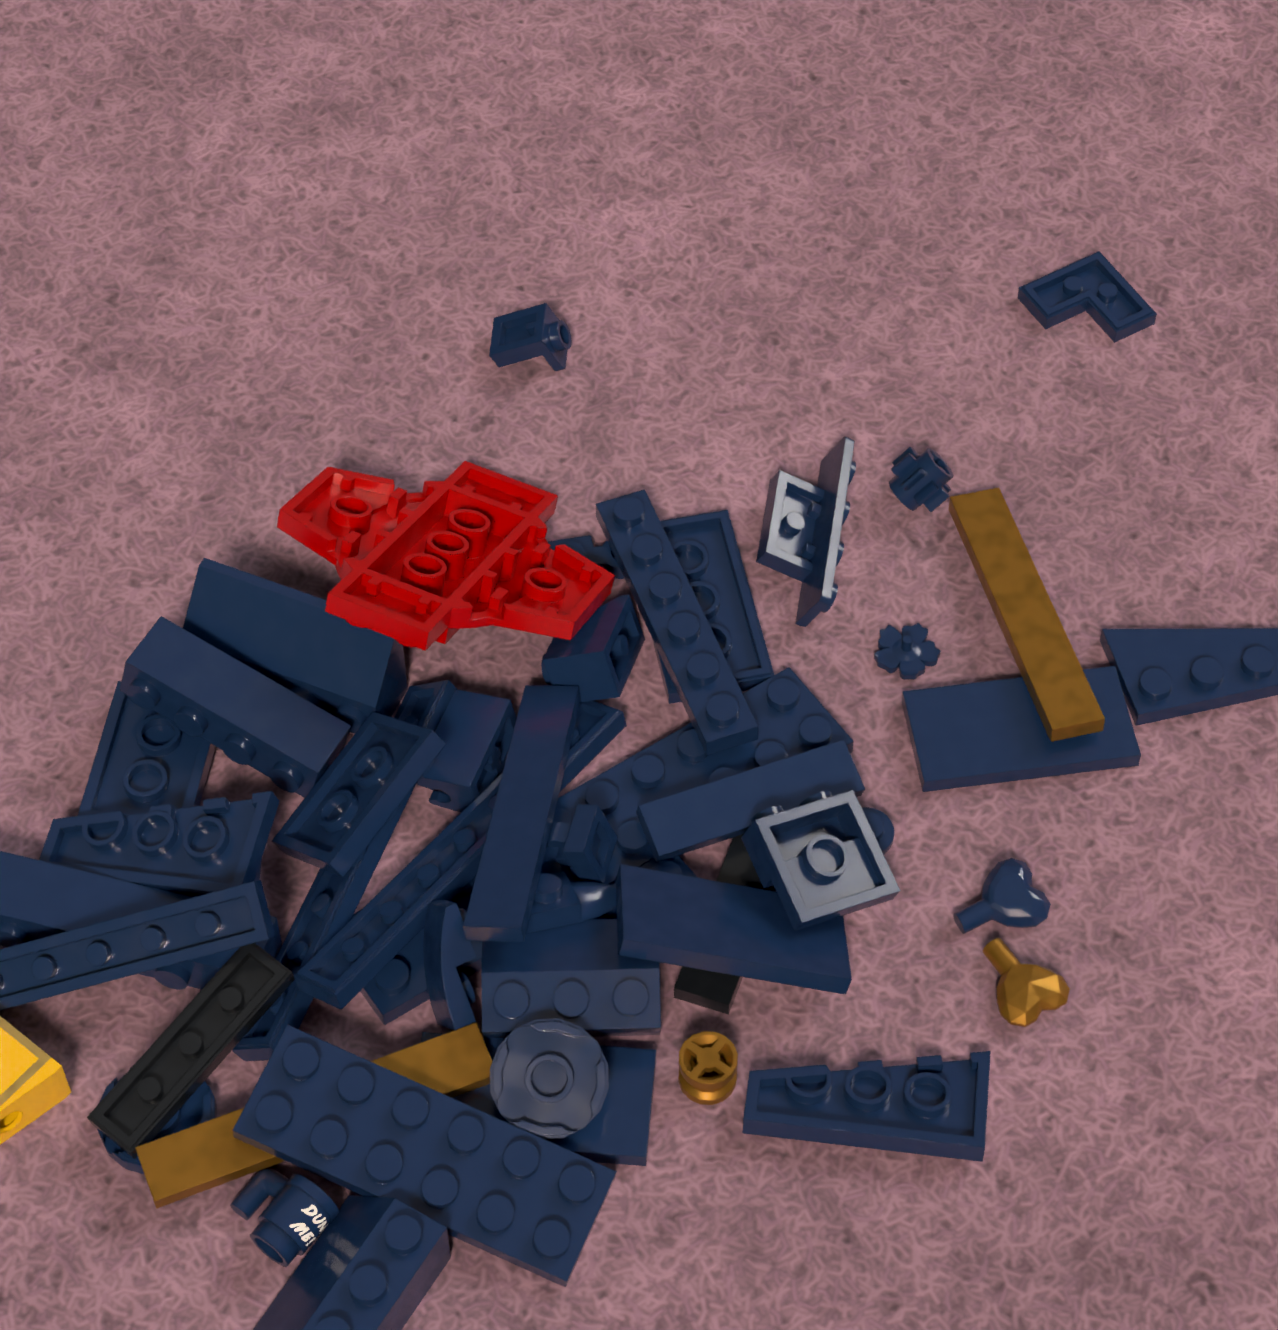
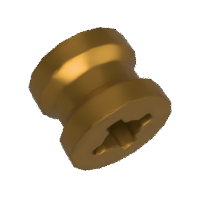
(703, 1054)

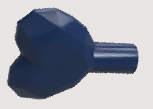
(1006, 899)

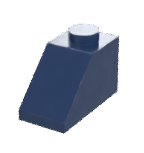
(599, 653)

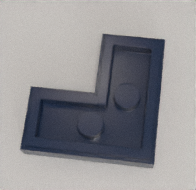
(1089, 287)

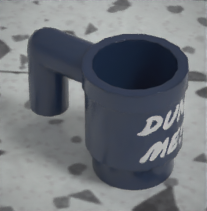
(291, 1219)

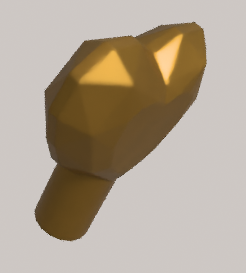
(1024, 988)

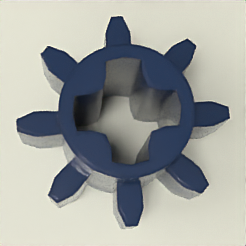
(920, 479)

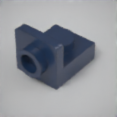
(530, 335)

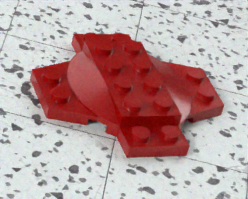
(444, 556)

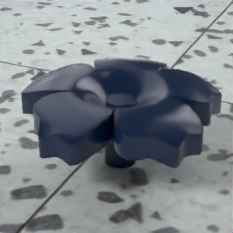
(906, 651)

